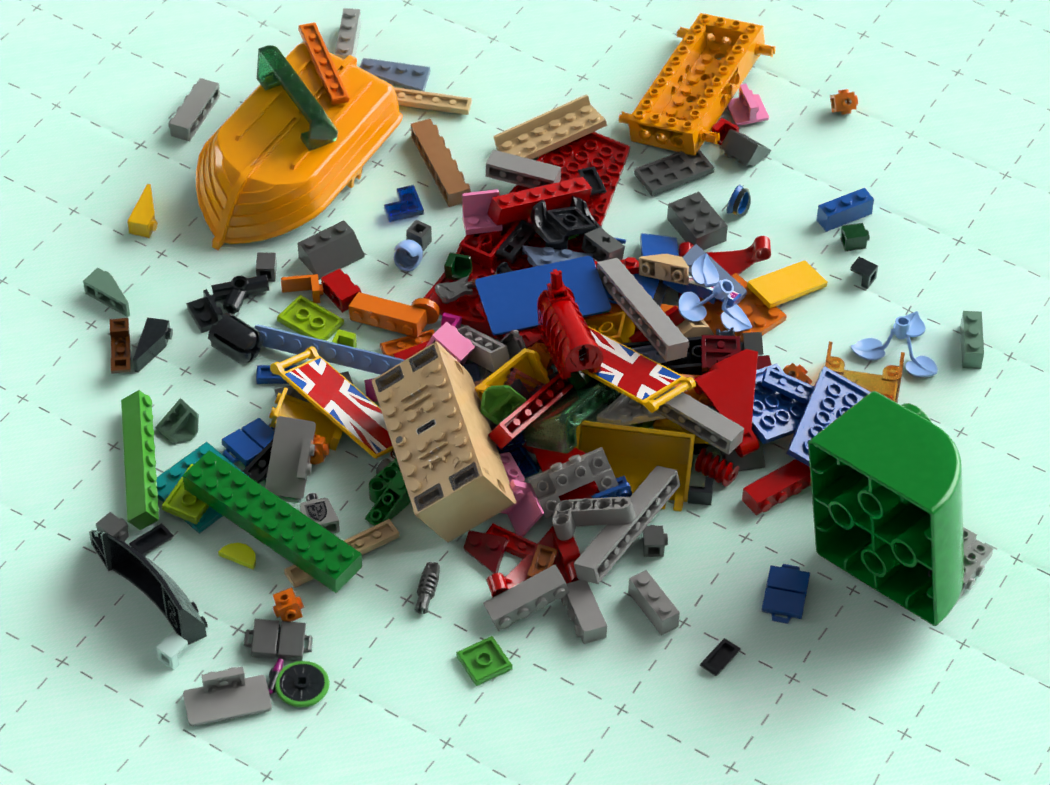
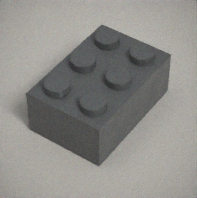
(697, 221)

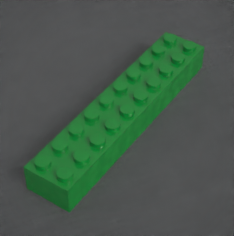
(272, 521)

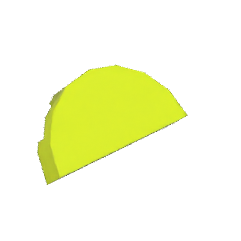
(239, 553)

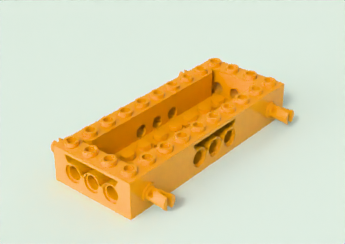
(665, 114)

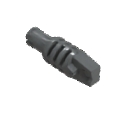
(427, 586)

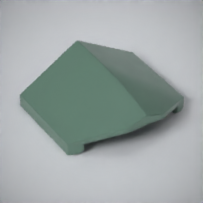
(179, 423)

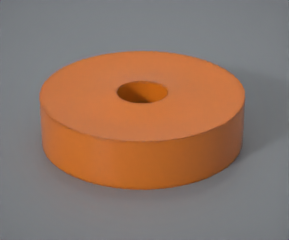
(431, 307)

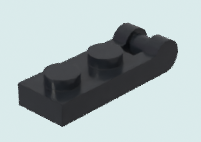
(514, 242)

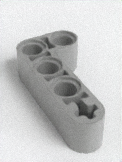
(590, 512)

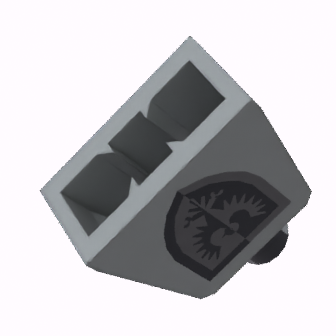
(321, 512)

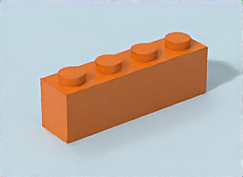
(388, 314)

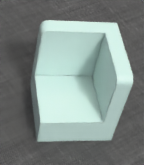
(170, 648)

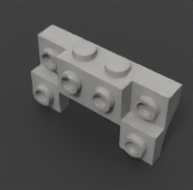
(572, 475)
(975, 557)

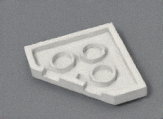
(626, 412)

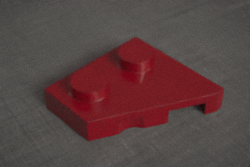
(717, 348)
(486, 549)

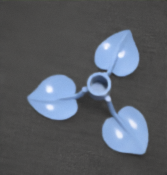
(692, 309)
(904, 327)

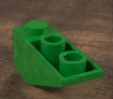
(391, 501)

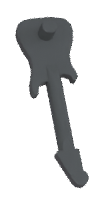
(453, 290)

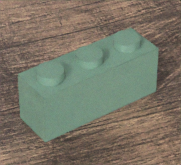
(972, 339)

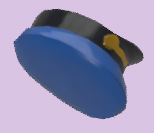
(739, 201)

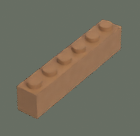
(439, 161)

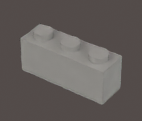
(653, 602)
(584, 612)

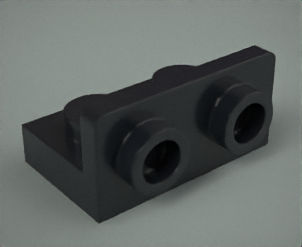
(205, 311)

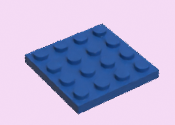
(773, 412)

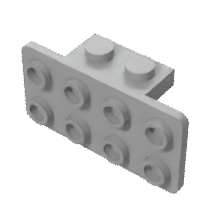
(290, 457)
(226, 696)

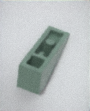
(104, 288)

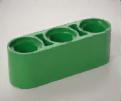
(381, 481)

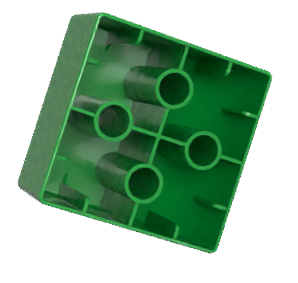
(891, 504)

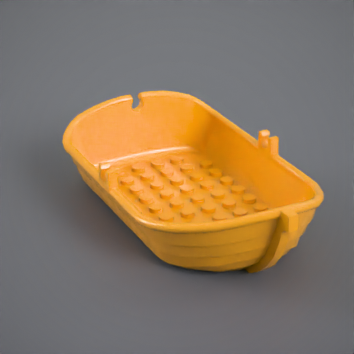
(261, 177)

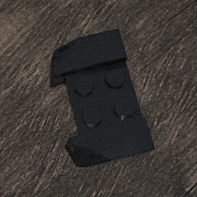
(562, 222)

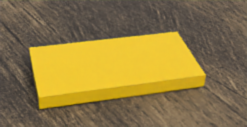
(787, 284)

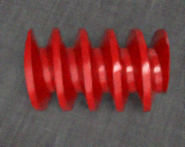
(715, 469)

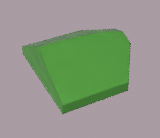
(500, 402)

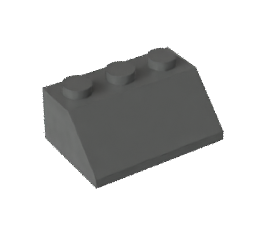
(330, 249)

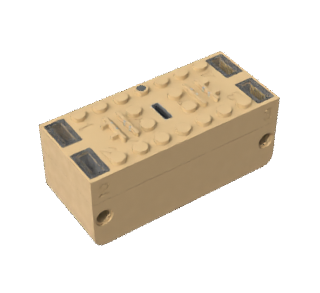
(442, 442)

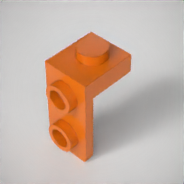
(303, 283)

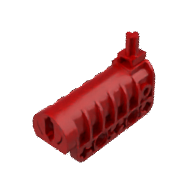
(565, 330)

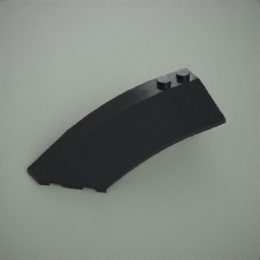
(153, 583)

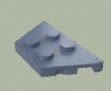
(547, 255)

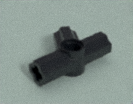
(238, 290)

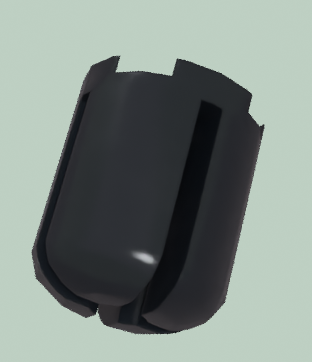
(235, 339)

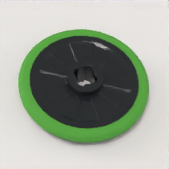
(312, 688)

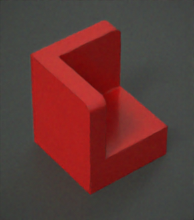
(723, 127)

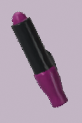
(273, 675)

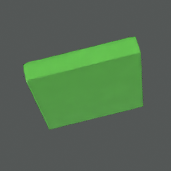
(484, 660)

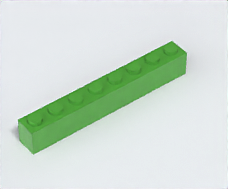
(139, 460)

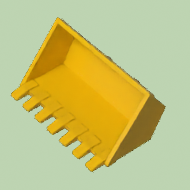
(639, 450)

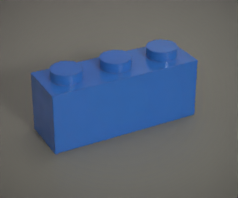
(845, 209)

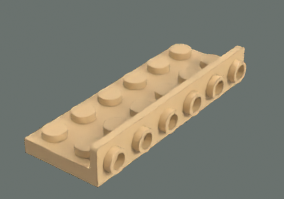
(551, 129)

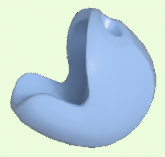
(409, 254)

